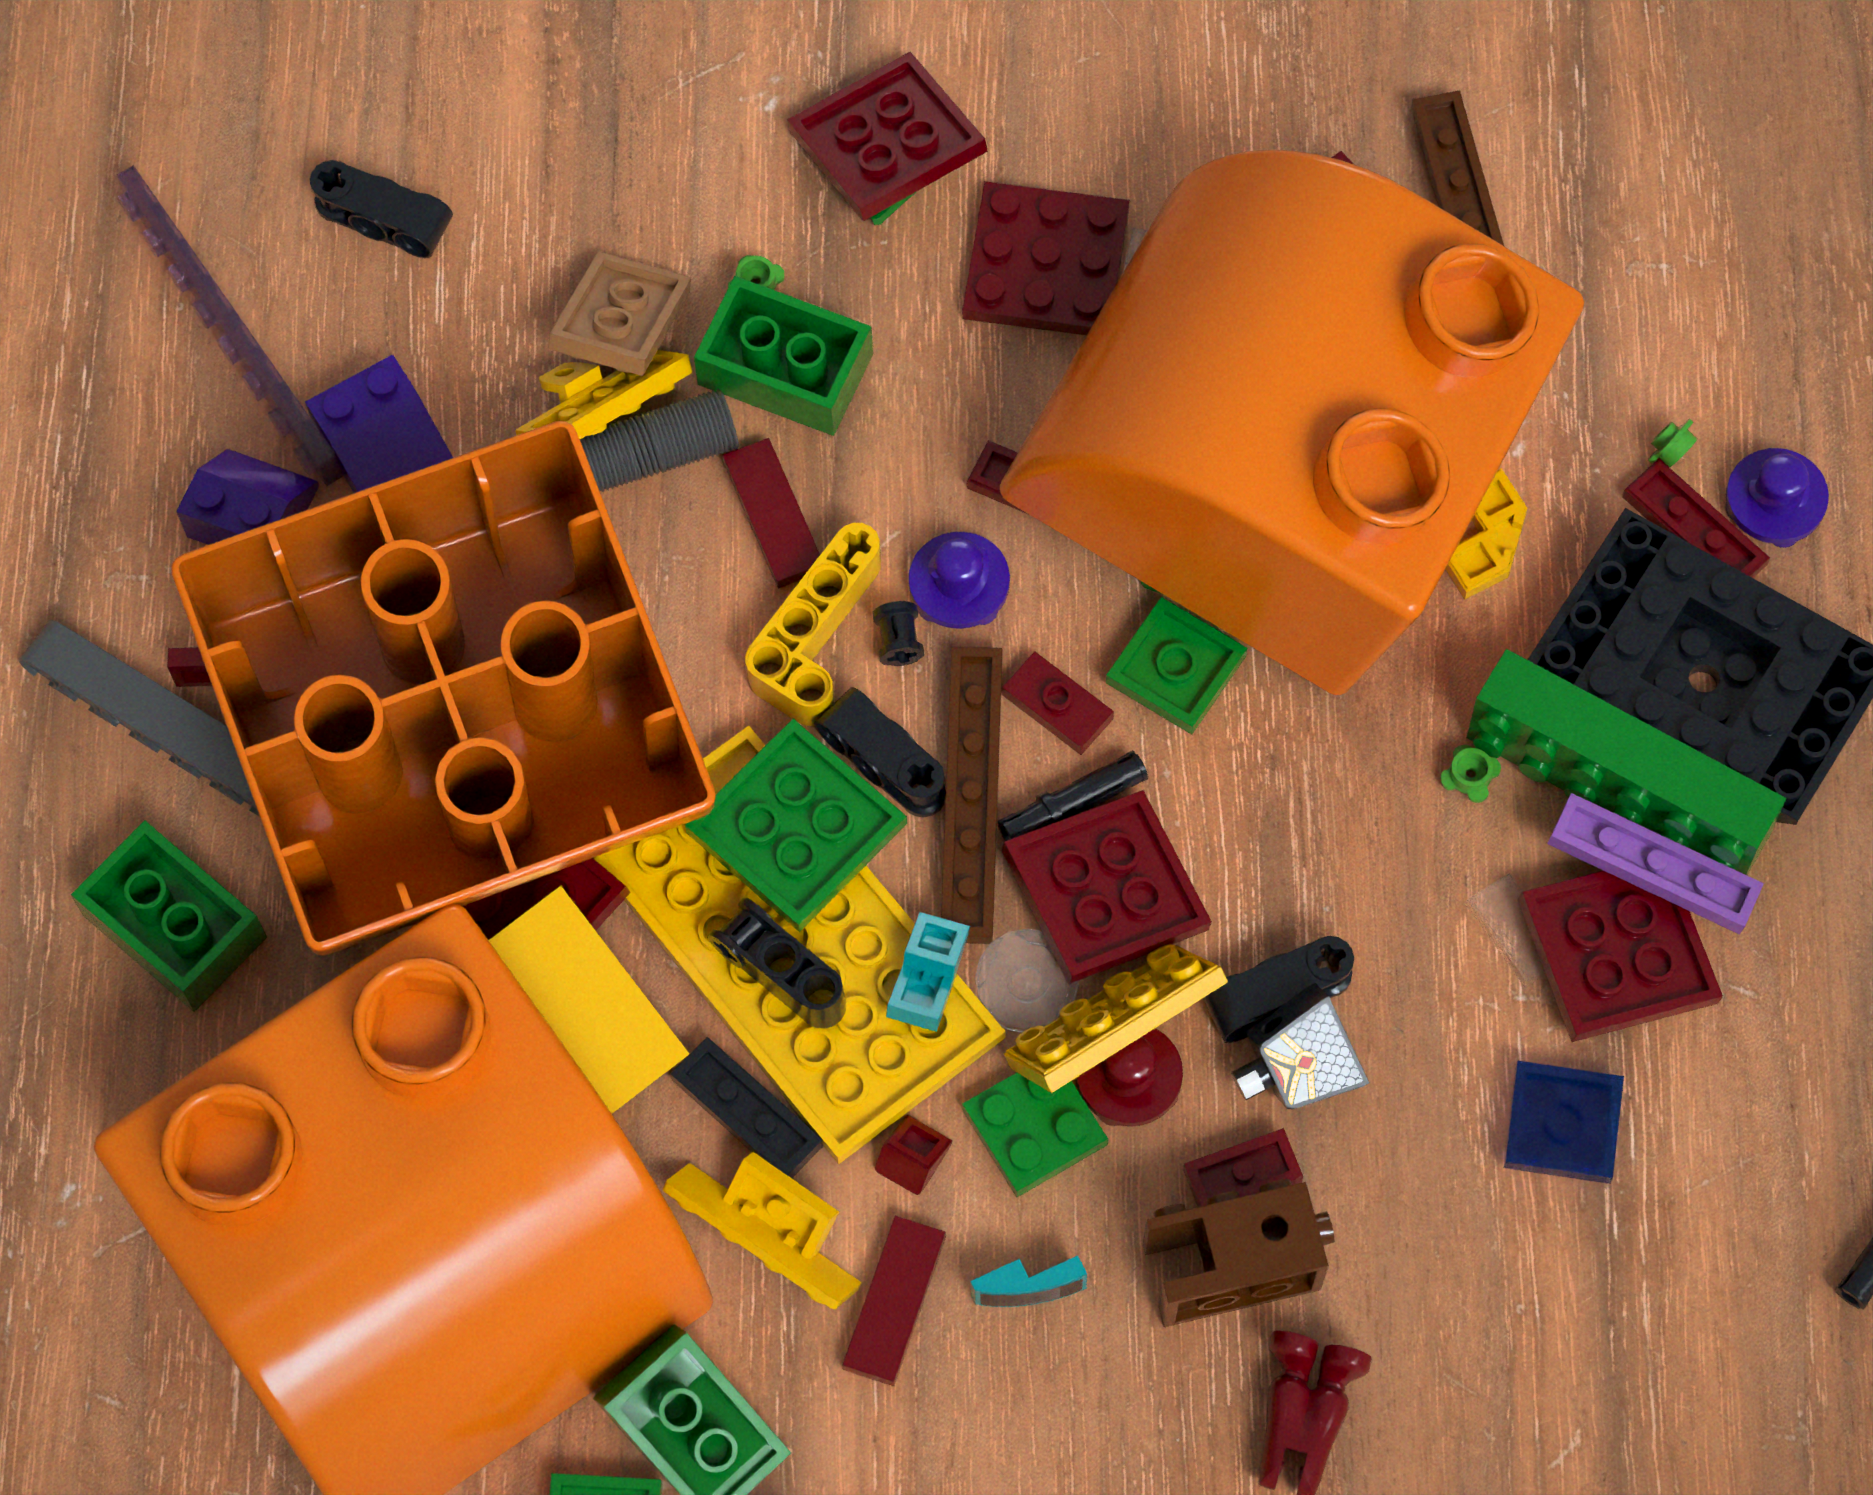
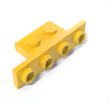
(772, 1221)

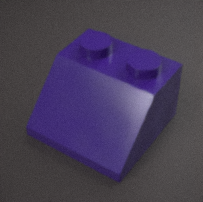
(239, 495)

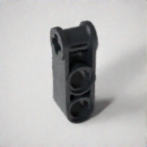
(379, 208)
(884, 753)
(755, 941)
(1272, 983)

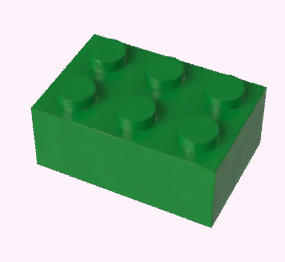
(784, 355)
(169, 915)

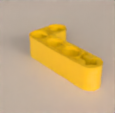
(819, 613)

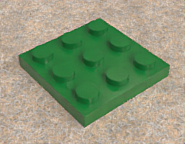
(797, 825)

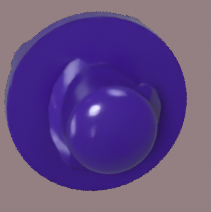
(1777, 496)
(959, 580)

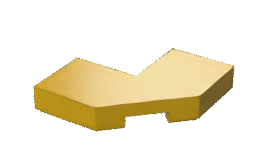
(1490, 553)

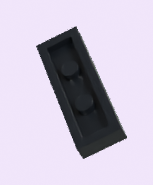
(746, 1108)

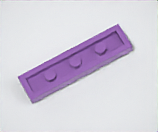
(1655, 863)

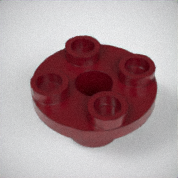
(1134, 1082)

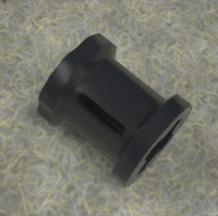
(898, 633)

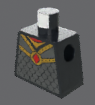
(1301, 1053)

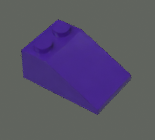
(377, 426)

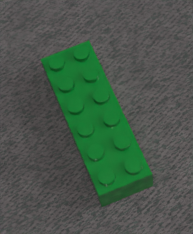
(1621, 763)

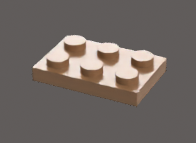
(619, 313)

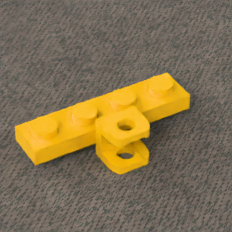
(593, 402)

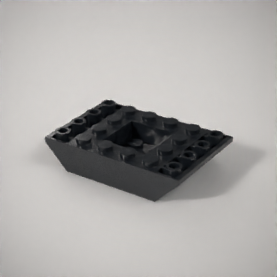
(1665, 610)

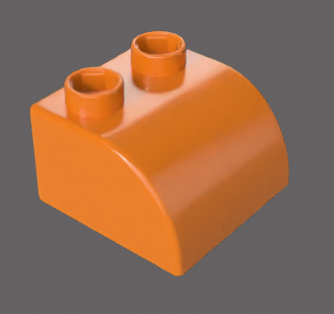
(1295, 404)
(442, 687)
(408, 1216)

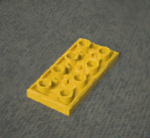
(588, 999)
(1114, 1017)

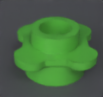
(758, 267)
(1672, 443)
(1474, 759)

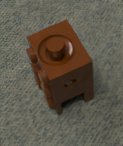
(1250, 1250)

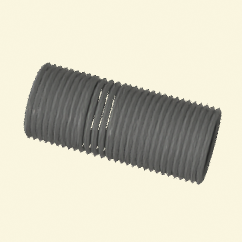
(676, 434)

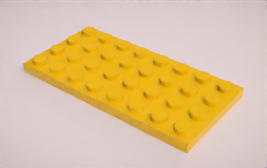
(840, 1078)

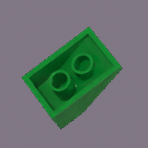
(691, 1420)

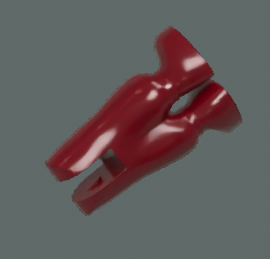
(1306, 1417)

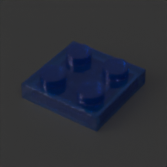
(1563, 1122)

